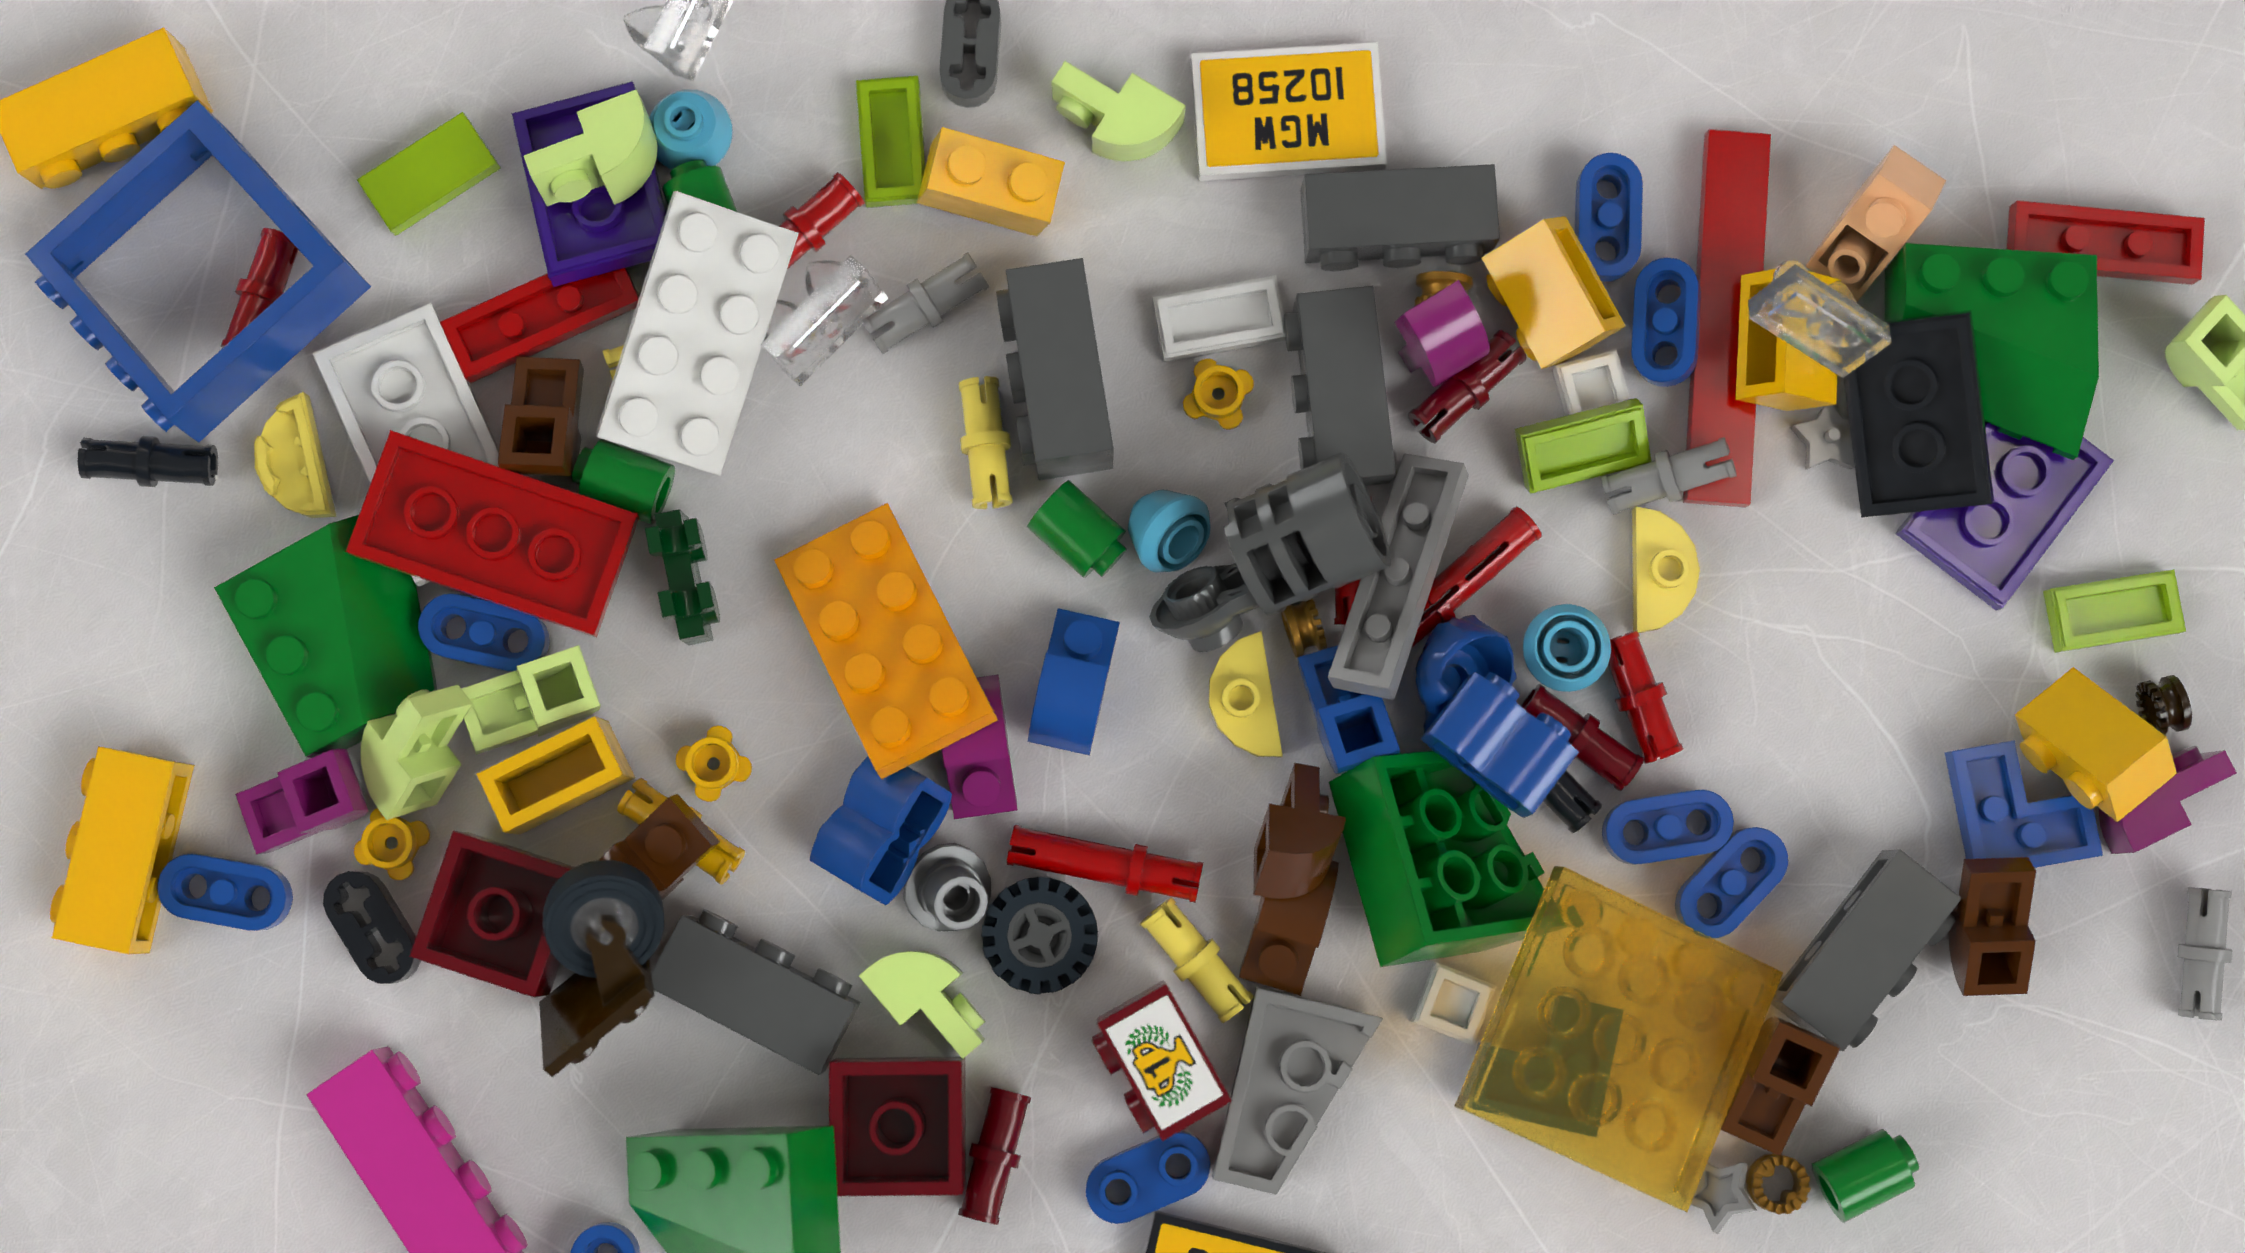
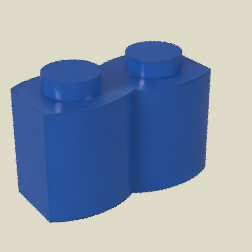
(1500, 743)
(880, 829)

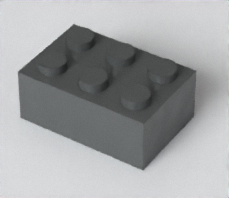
(1056, 369)

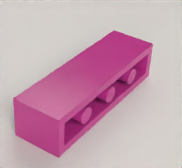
(409, 1159)

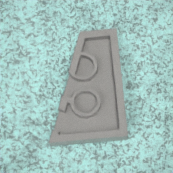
(1285, 1079)

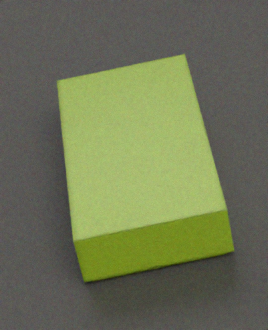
(891, 140)
(428, 174)
(1583, 445)
(2114, 611)

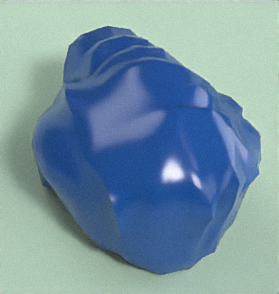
(1453, 654)

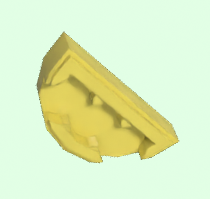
(292, 459)
(1663, 569)
(1243, 698)

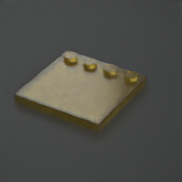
(1619, 1038)

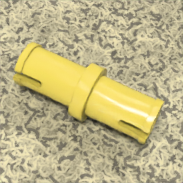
(985, 442)
(1197, 960)

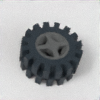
(1020, 943)

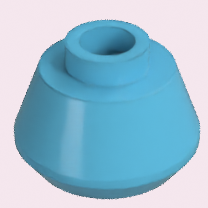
(691, 128)
(1168, 529)
(1585, 653)

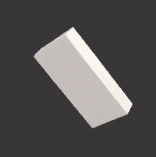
(1219, 318)

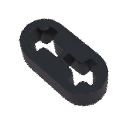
(359, 935)

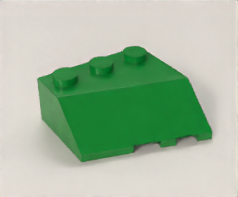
(2030, 330)
(330, 636)
(1433, 859)
(737, 1189)

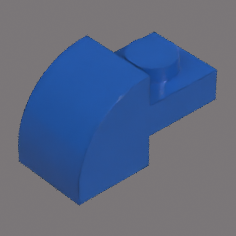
(1073, 681)
(1348, 722)

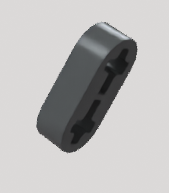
(984, 46)

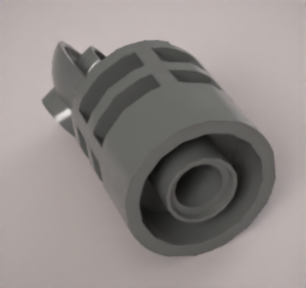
(1287, 549)

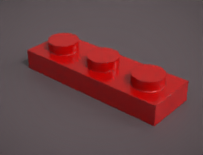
(2125, 241)
(534, 319)

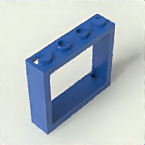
(263, 344)

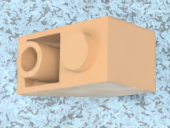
(1877, 221)

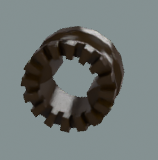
(2165, 704)

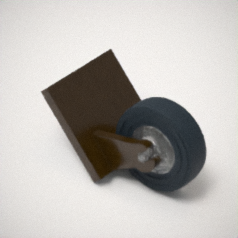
(603, 927)

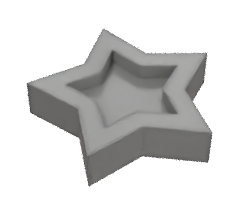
(1826, 439)
(1722, 1194)

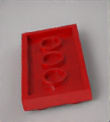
(493, 534)

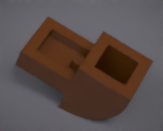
(543, 417)
(1296, 839)
(666, 844)
(1991, 932)
(1287, 937)
(1777, 1083)

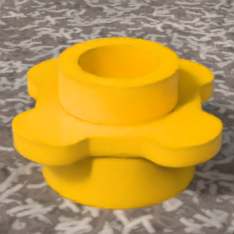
(1211, 377)
(695, 761)
(397, 861)

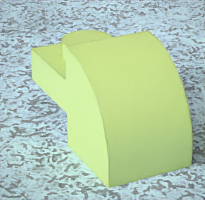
(1128, 123)
(612, 152)
(2212, 356)
(530, 700)
(408, 753)
(917, 982)

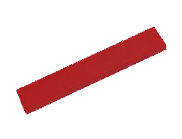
(1728, 246)

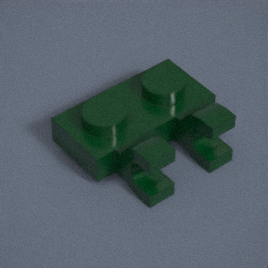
(688, 599)

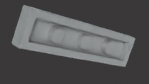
(1394, 599)

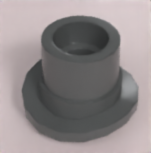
(948, 888)

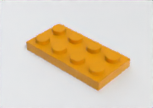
(885, 641)

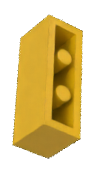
(99, 109)
(120, 850)

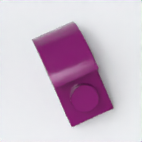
(1443, 334)
(981, 764)
(302, 801)
(2162, 811)

